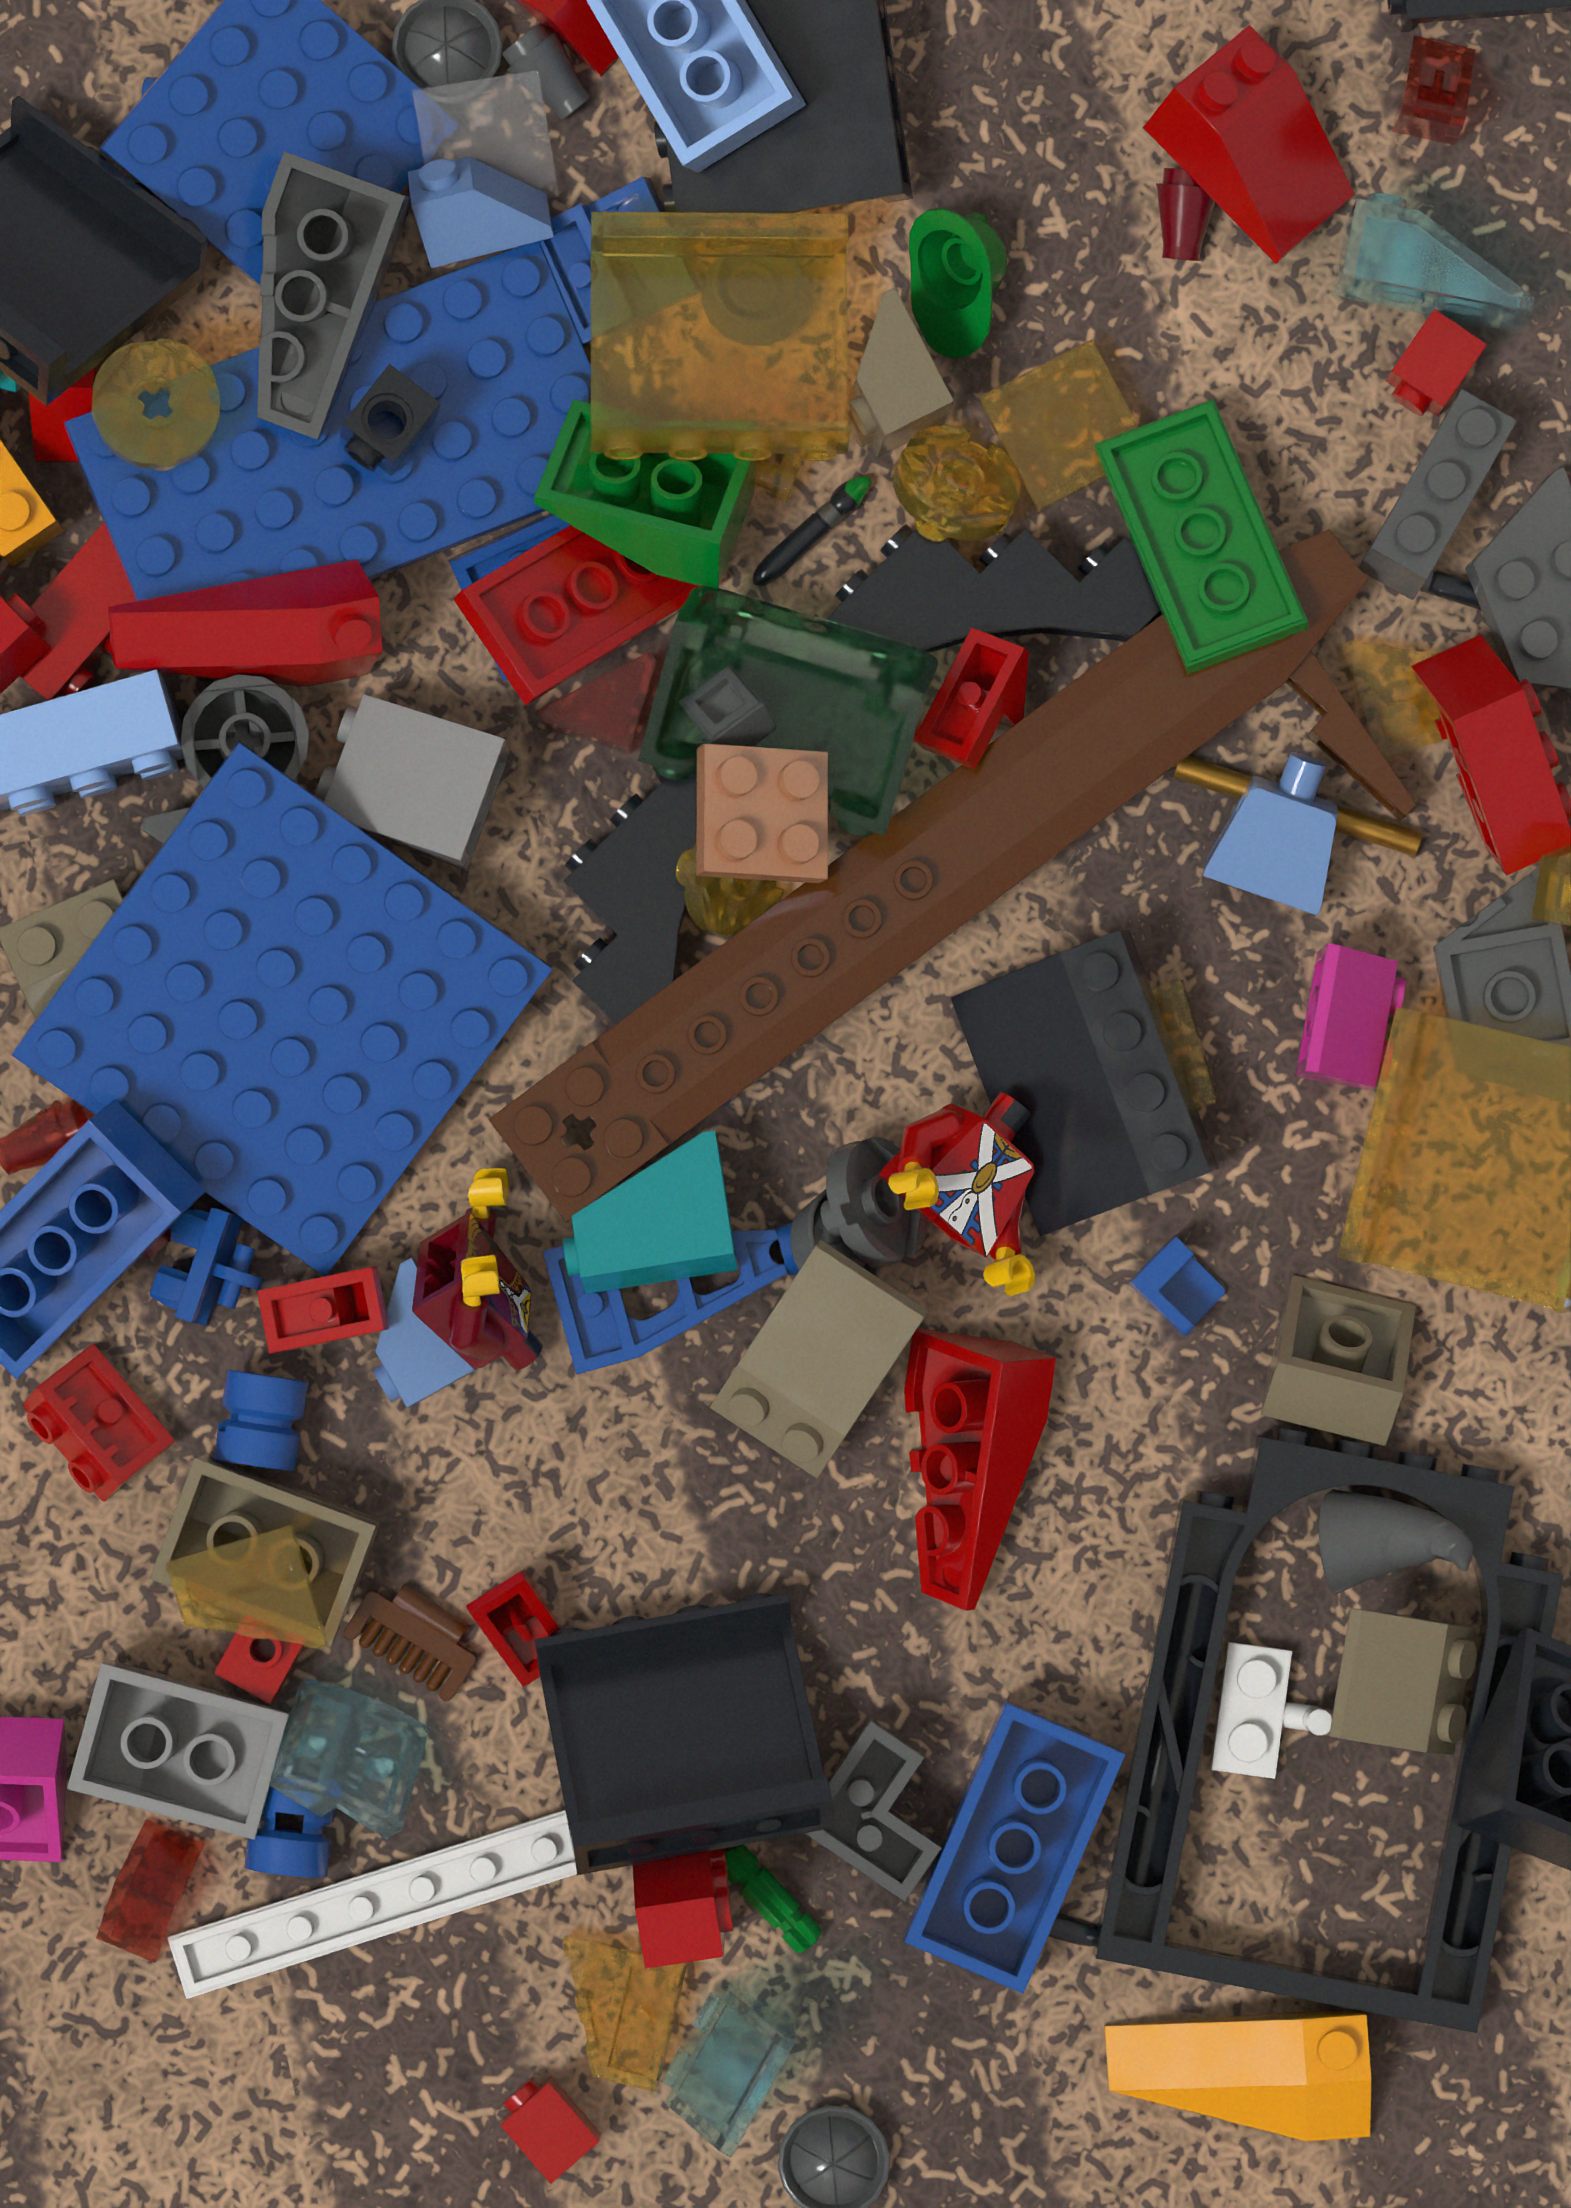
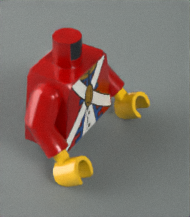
(970, 1183)

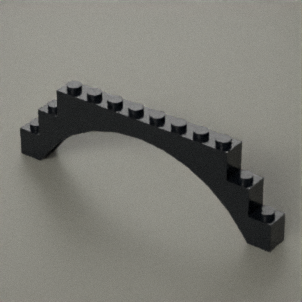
(916, 597)

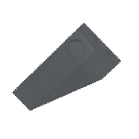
(320, 276)

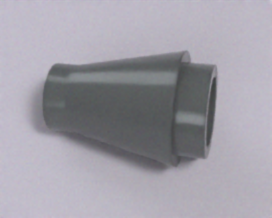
(558, 79)

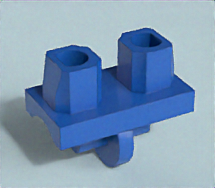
(196, 1292)

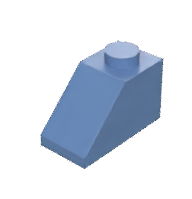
(474, 210)
(411, 1354)

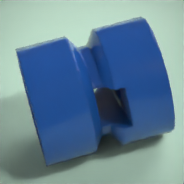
(261, 1420)
(289, 1849)

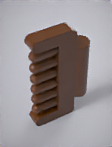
(425, 1626)

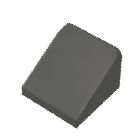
(728, 711)

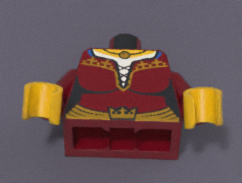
(471, 1288)

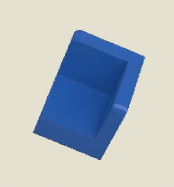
(1177, 1286)

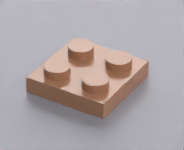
(762, 813)

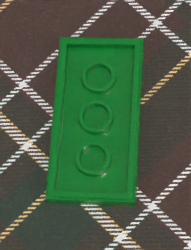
(1201, 536)

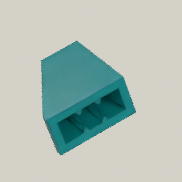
(657, 1224)

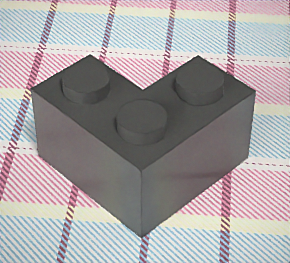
(865, 1826)

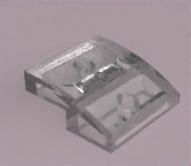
(493, 122)

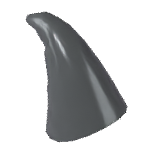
(1377, 1535)

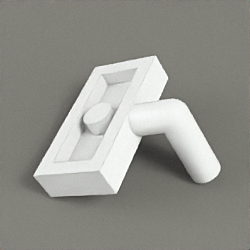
(1255, 1711)

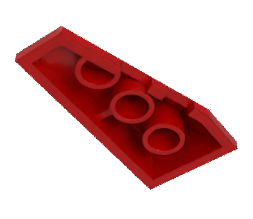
(279, 627)
(979, 1429)

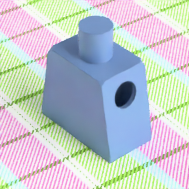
(1279, 838)

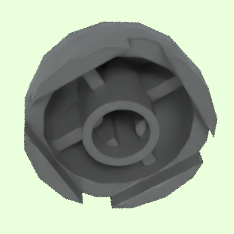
(248, 712)

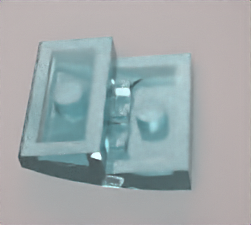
(350, 1756)

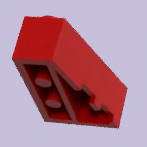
(1498, 753)
(682, 1908)

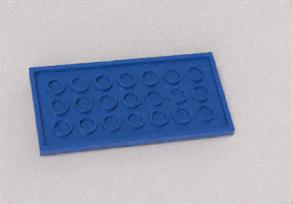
(277, 502)

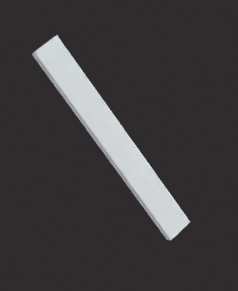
(373, 1904)

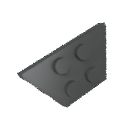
(1526, 586)
(1508, 969)

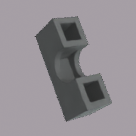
(1437, 494)

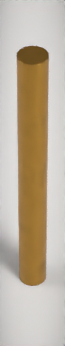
(1348, 820)

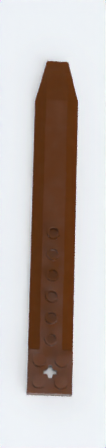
(900, 893)

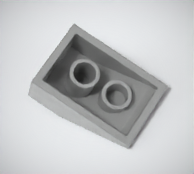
(178, 1749)

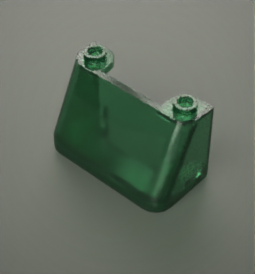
(821, 685)

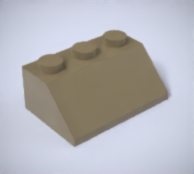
(233, 1503)

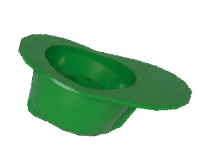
(953, 277)

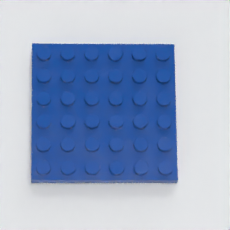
(283, 1008)

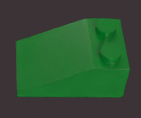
(652, 508)

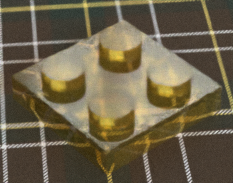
(1053, 421)

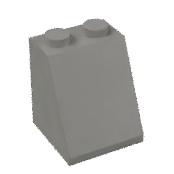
(414, 779)

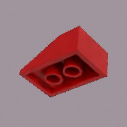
(1253, 144)

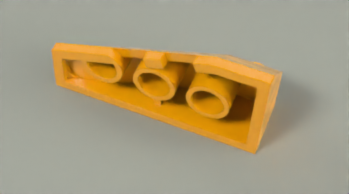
(1269, 2072)

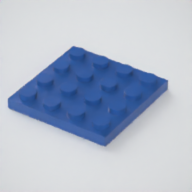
(244, 93)

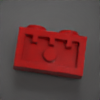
(96, 1423)

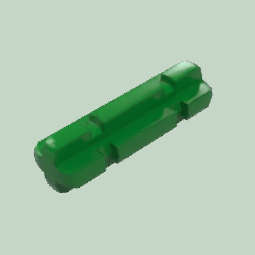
(771, 1899)

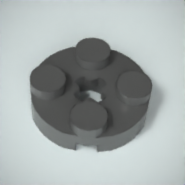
(866, 1209)

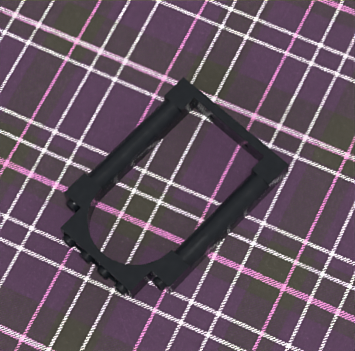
(1176, 1704)

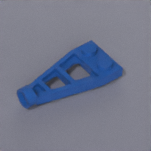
(605, 1334)

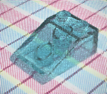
(1415, 265)
(729, 2066)

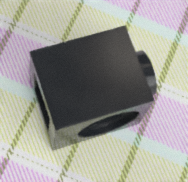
(393, 394)

